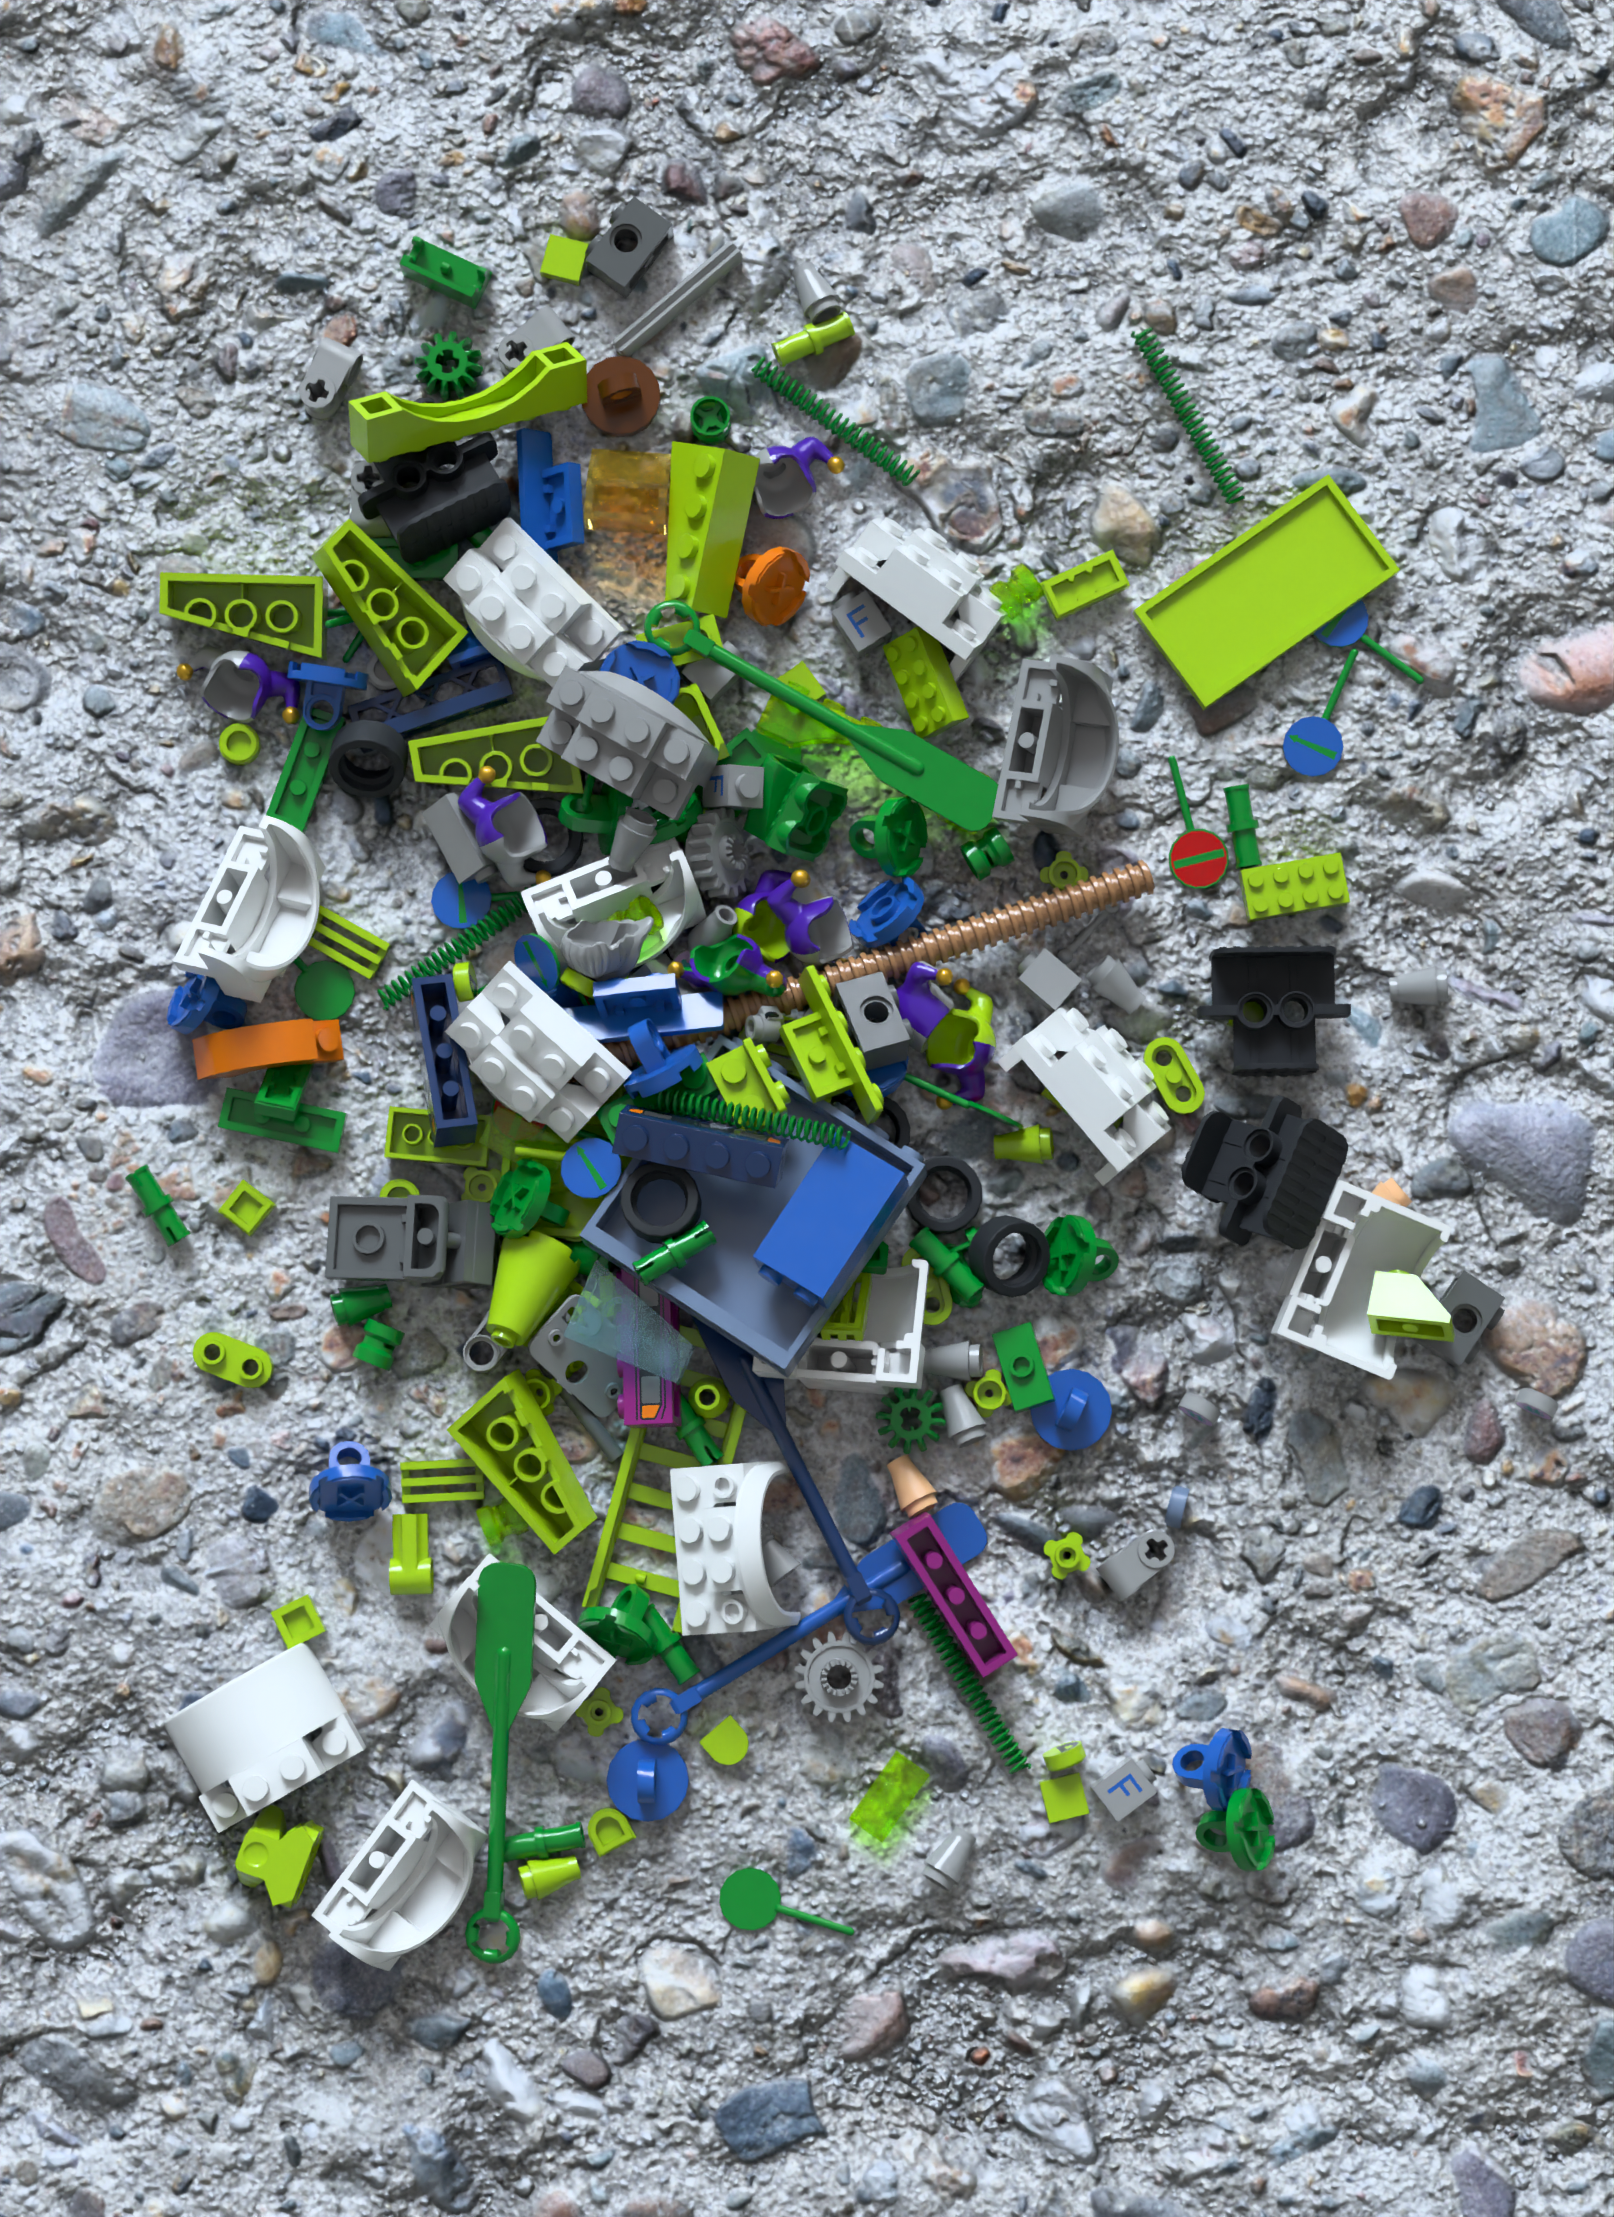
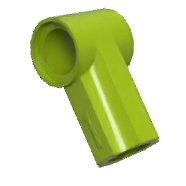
(411, 1567)

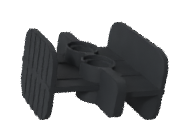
(444, 503)
(1272, 979)
(1268, 1174)

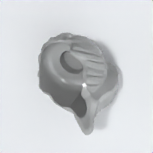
(605, 948)

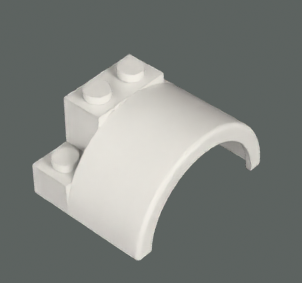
(1338, 1272)
(868, 1365)
(257, 1733)

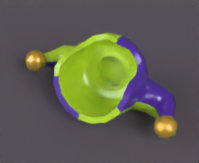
(759, 922)
(964, 1044)

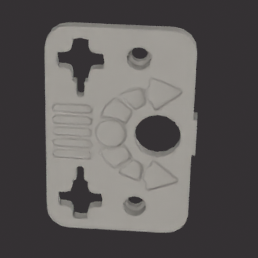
(556, 1355)

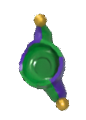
(731, 968)

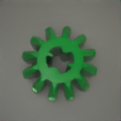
(450, 350)
(896, 1420)

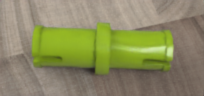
(813, 339)

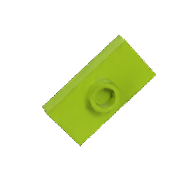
(1084, 585)

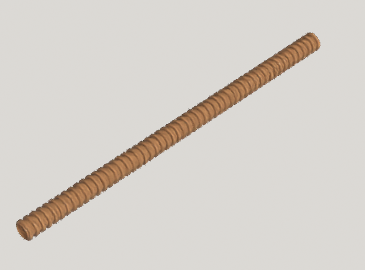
(932, 948)

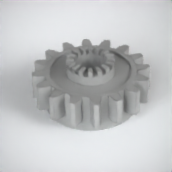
(719, 853)
(838, 1699)

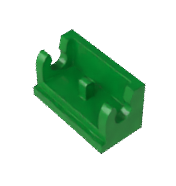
(445, 272)

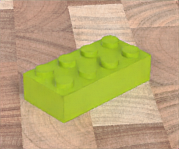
(925, 683)
(1294, 887)
(411, 1140)

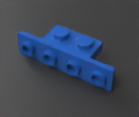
(548, 494)
(655, 997)

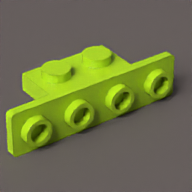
(825, 1052)

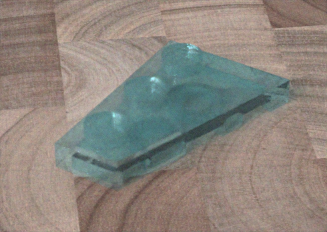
(626, 1328)

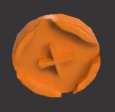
(772, 585)

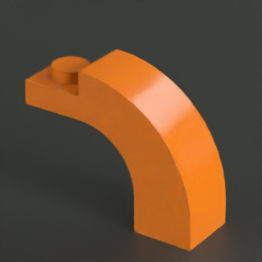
(267, 1046)

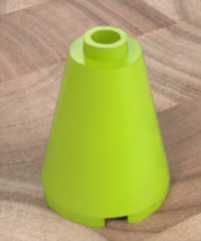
(527, 1285)

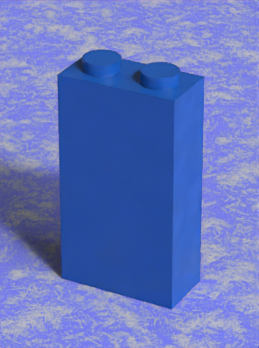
(830, 1223)

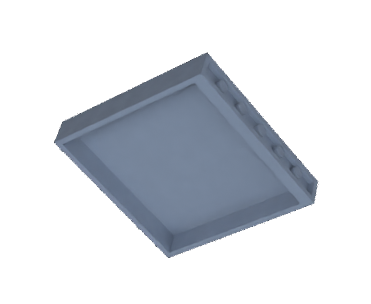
(723, 1280)

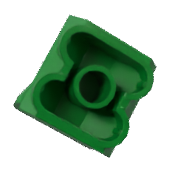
(796, 808)

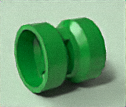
(711, 412)
(995, 849)
(378, 1344)

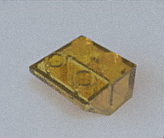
(627, 491)

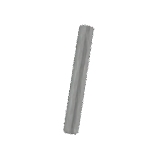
(677, 299)

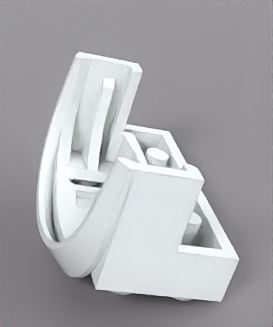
(723, 1548)

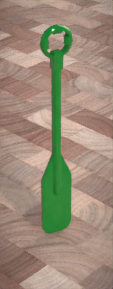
(890, 753)
(503, 1681)

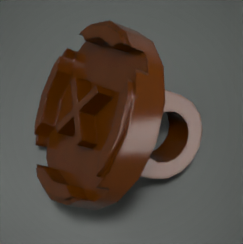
(621, 396)

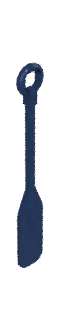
(765, 1402)

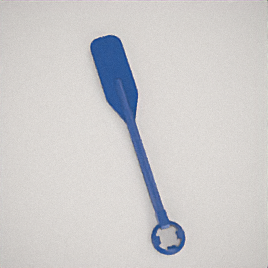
(881, 1570)

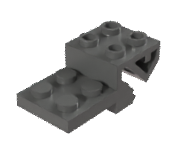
(412, 1241)

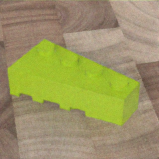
(707, 524)
(388, 607)
(261, 608)
(507, 748)
(524, 1461)

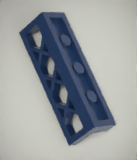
(430, 717)

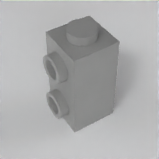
(458, 841)

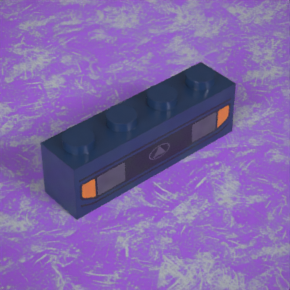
(442, 1061)
(700, 1146)

